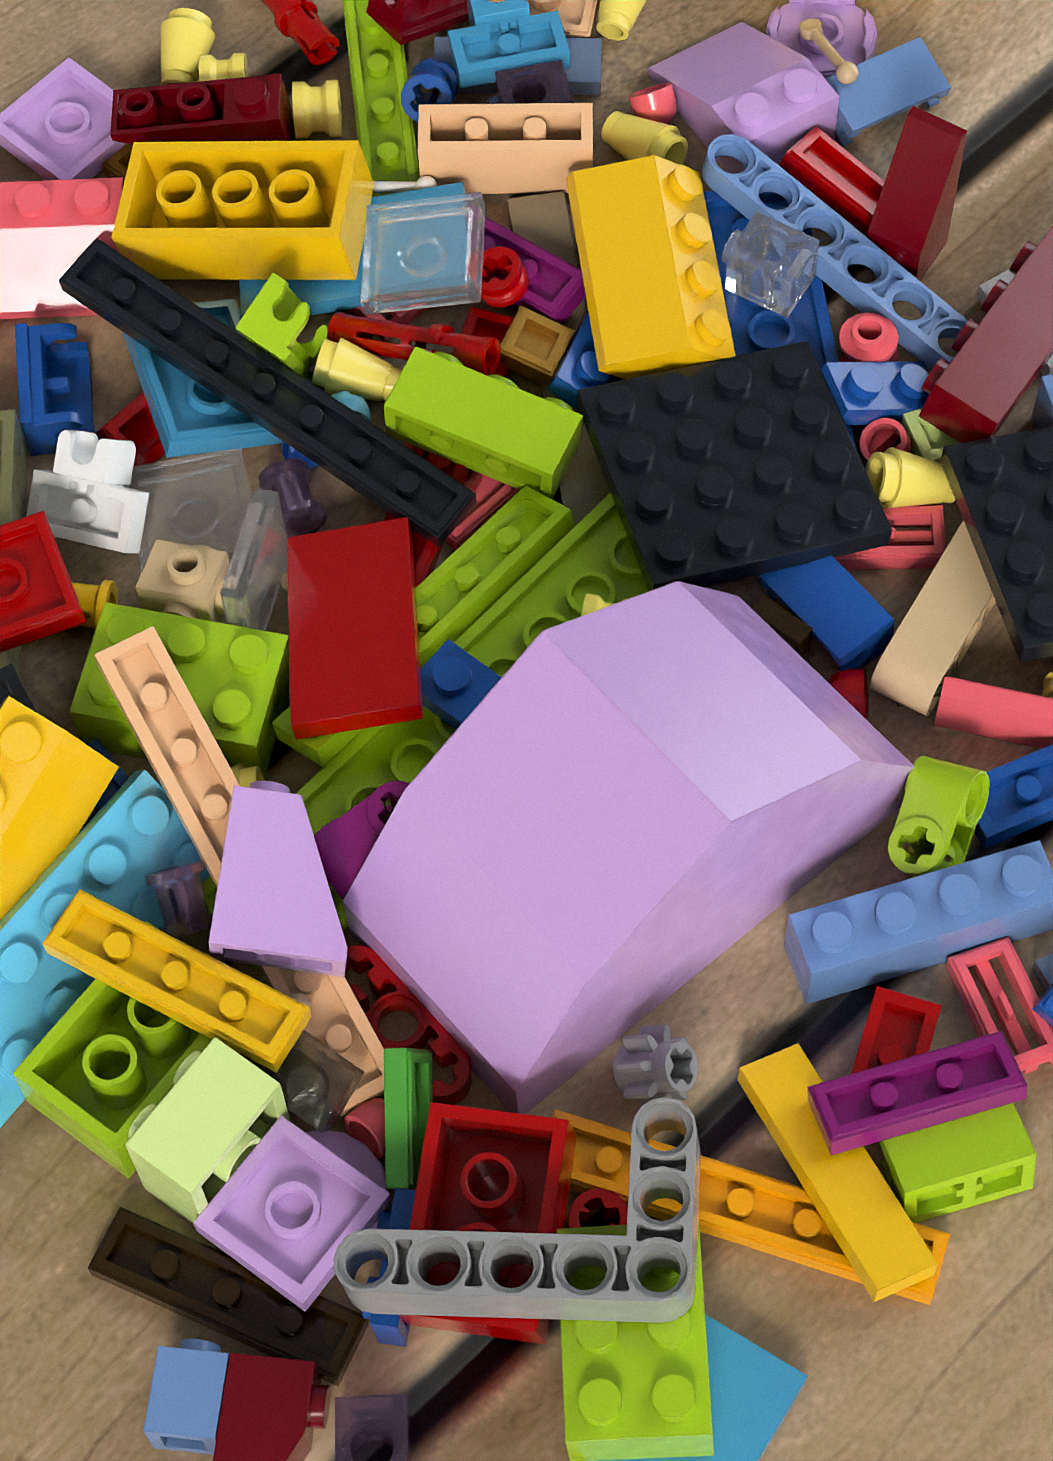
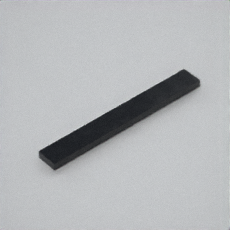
(268, 392)

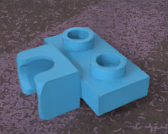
(505, 39)

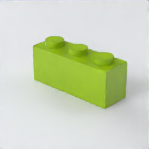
(483, 422)

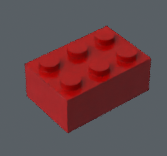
(491, 1176)

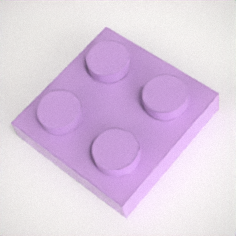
(61, 125)
(291, 1212)

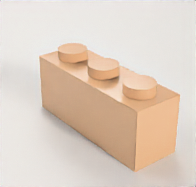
(505, 145)

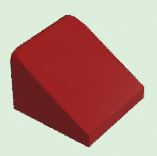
(135, 425)

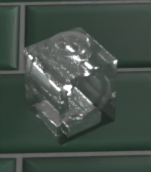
(789, 268)

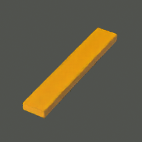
(735, 1205)

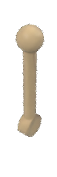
(812, 30)

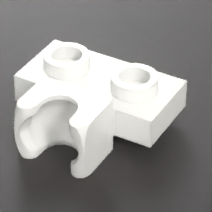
(87, 494)

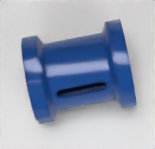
(429, 73)

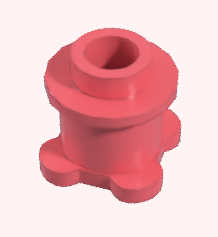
(868, 339)

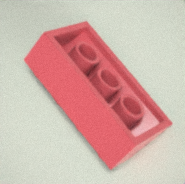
(43, 234)

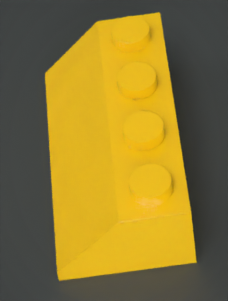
(648, 267)
(45, 795)

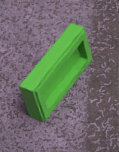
(407, 1105)

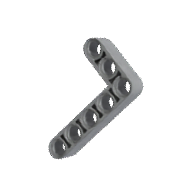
(551, 1256)

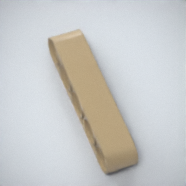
(936, 628)

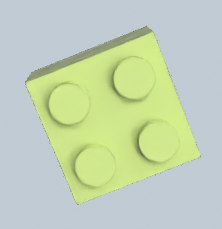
(203, 1128)

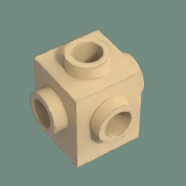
(184, 580)

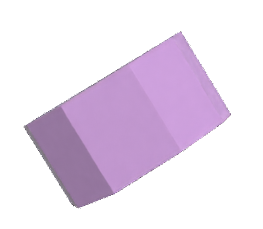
(614, 828)

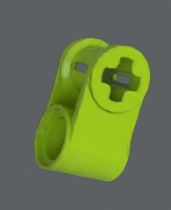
(939, 814)

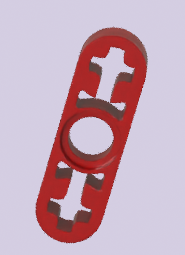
(443, 1047)

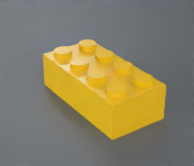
(245, 209)

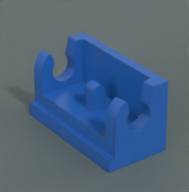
(52, 384)
(836, 607)

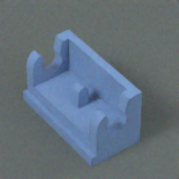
(887, 88)

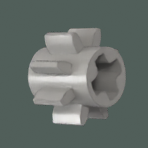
(655, 1065)

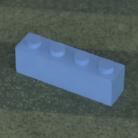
(920, 921)

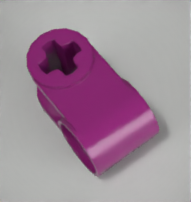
(350, 838)

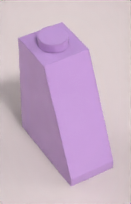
(273, 888)

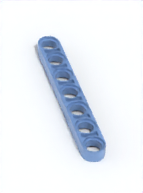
(847, 247)

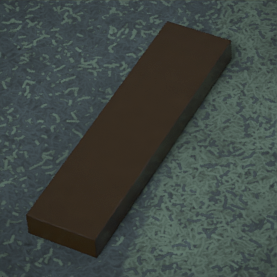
(224, 1295)

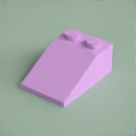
(749, 89)

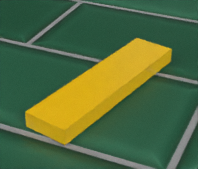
(178, 980)
(842, 1186)

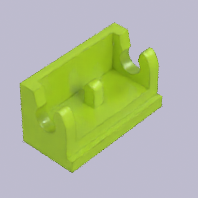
(276, 322)
(959, 1163)

